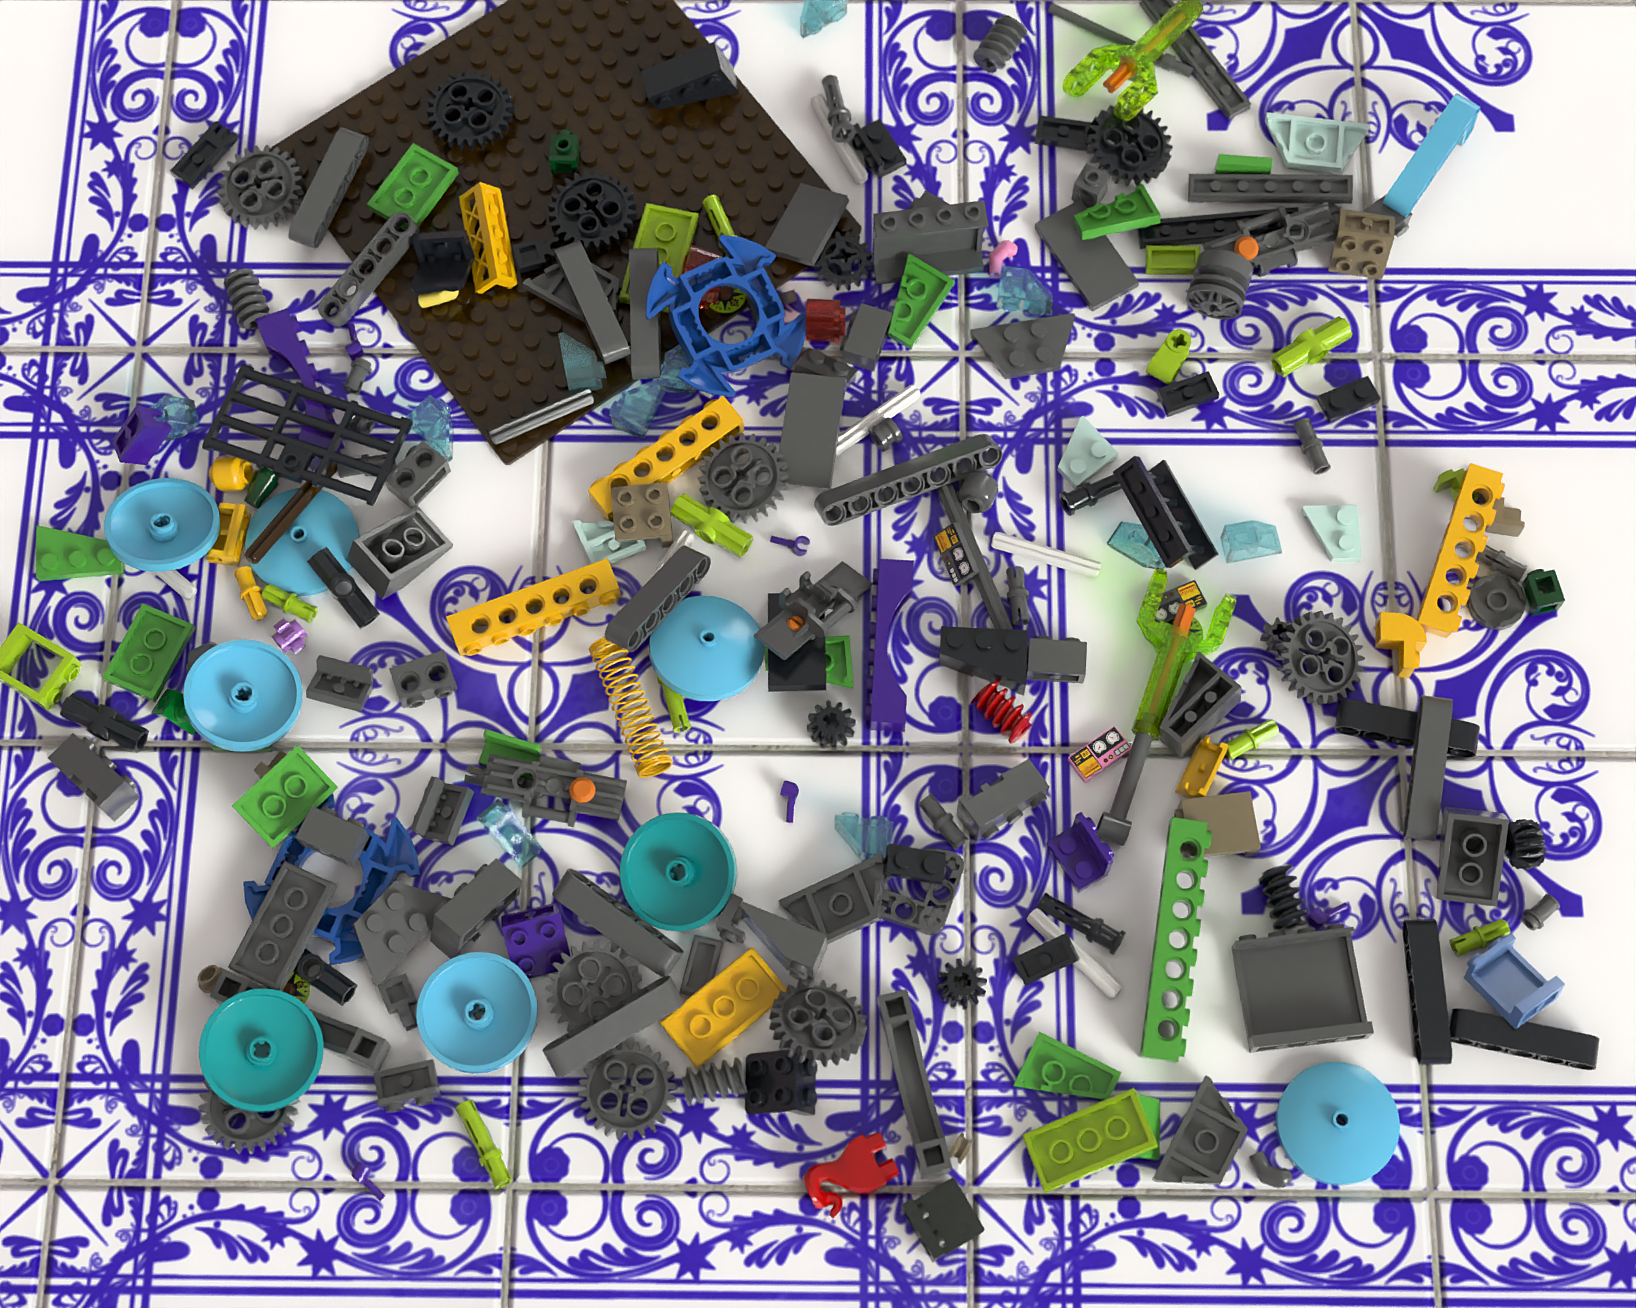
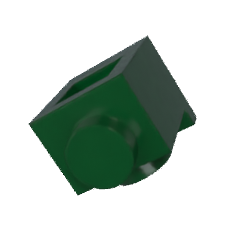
(564, 153)
(1552, 594)

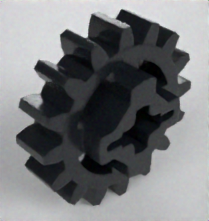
(852, 259)

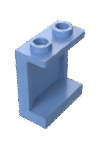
(1511, 982)

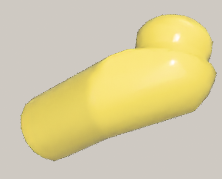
(436, 298)

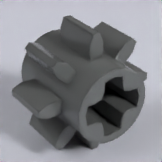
(1270, 638)

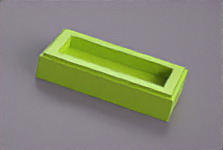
(1171, 259)

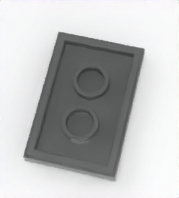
(807, 224)

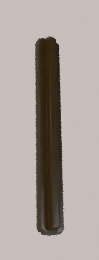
(284, 519)

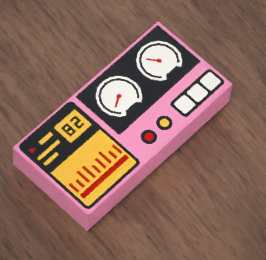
(1099, 754)

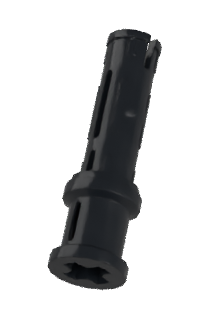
(1088, 494)
(1093, 934)

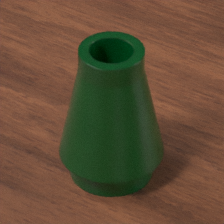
(261, 486)

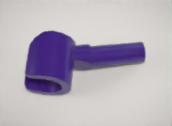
(354, 349)
(792, 543)
(790, 791)
(1318, 918)
(360, 1174)

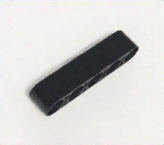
(1399, 726)
(1427, 992)
(1527, 1041)

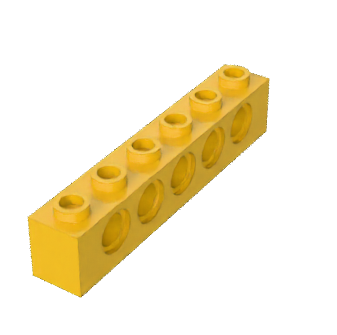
(669, 443)
(1475, 480)
(542, 594)

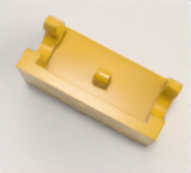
(232, 534)
(1201, 769)

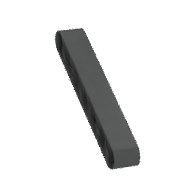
(894, 479)

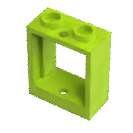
(13, 650)

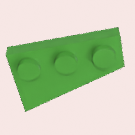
(837, 661)

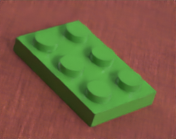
(413, 186)
(148, 652)
(284, 796)

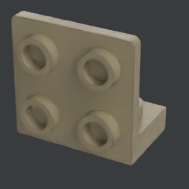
(1362, 244)
(642, 513)

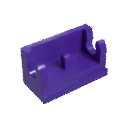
(140, 436)

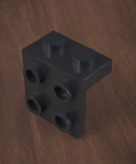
(443, 261)
(779, 1084)

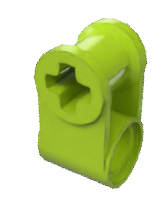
(1168, 359)

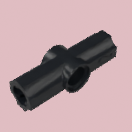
(333, 573)
(104, 722)
(327, 980)

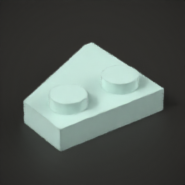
(1085, 454)
(1337, 530)
(600, 542)

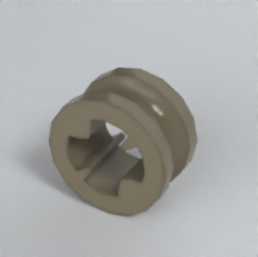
(961, 1148)

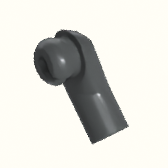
(1268, 1174)

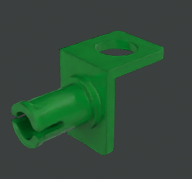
(173, 710)

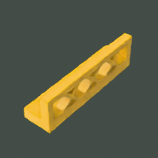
(492, 233)

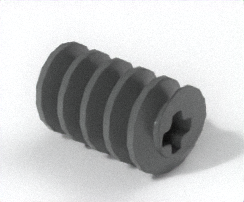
(999, 44)
(246, 297)
(713, 1081)

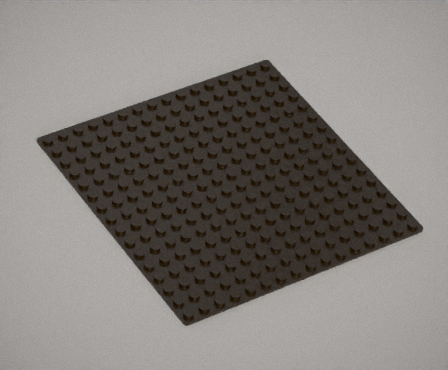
(581, 73)

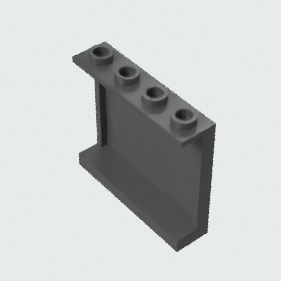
(938, 235)
(1300, 988)

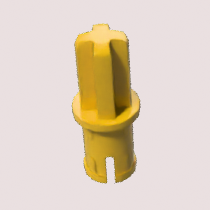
(250, 593)

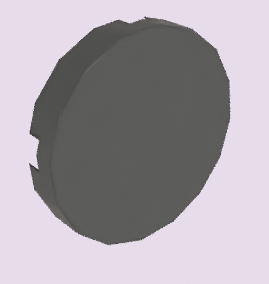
(1496, 602)

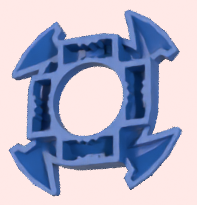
(706, 355)
(380, 868)

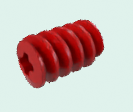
(1002, 711)

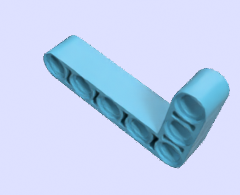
(1449, 130)

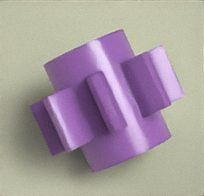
(289, 635)

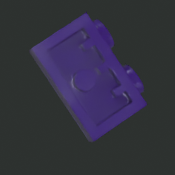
(1082, 853)
(535, 939)

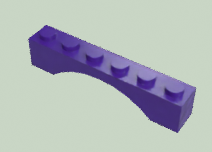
(282, 342)
(888, 699)

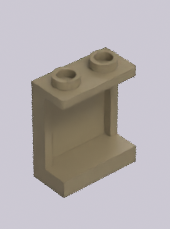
(1230, 820)

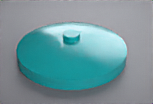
(678, 871)
(261, 1050)

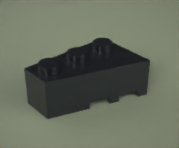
(690, 78)
(986, 654)

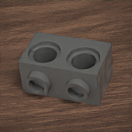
(423, 478)
(422, 671)

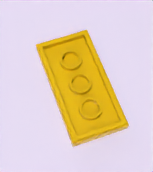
(723, 1008)

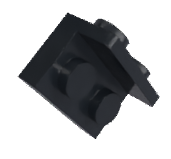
(878, 148)

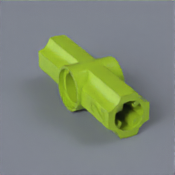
(1311, 346)
(711, 525)

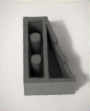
(1199, 705)
(95, 776)
(1002, 801)
(473, 907)

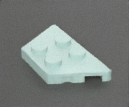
(1315, 142)

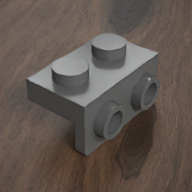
(818, 363)
(341, 683)
(441, 811)
(407, 1085)

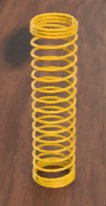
(646, 767)

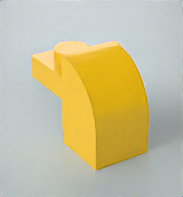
(1403, 634)

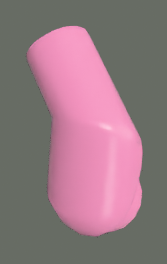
(1002, 250)

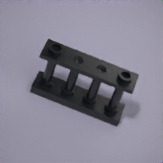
(1165, 513)

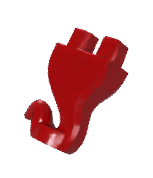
(853, 1171)

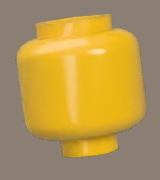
(230, 473)

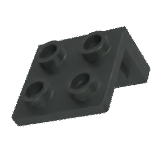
(942, 1219)

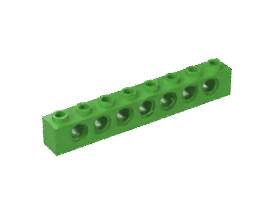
(1153, 1044)

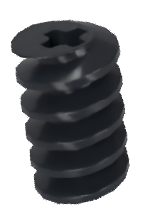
(1282, 898)

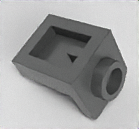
(731, 915)

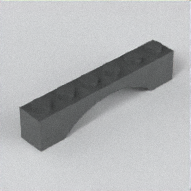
(338, 1037)
(913, 1084)

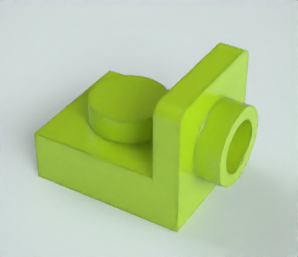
(1451, 480)

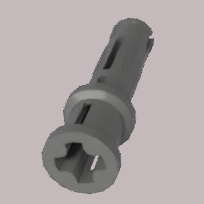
(839, 116)

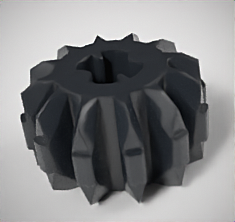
(835, 714)
(1525, 844)
(967, 993)

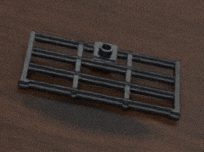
(298, 454)

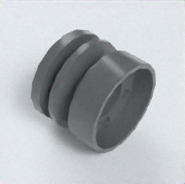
(1219, 284)

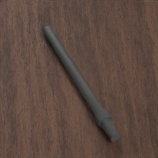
(1166, 61)

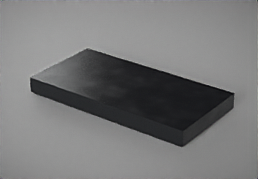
(804, 668)

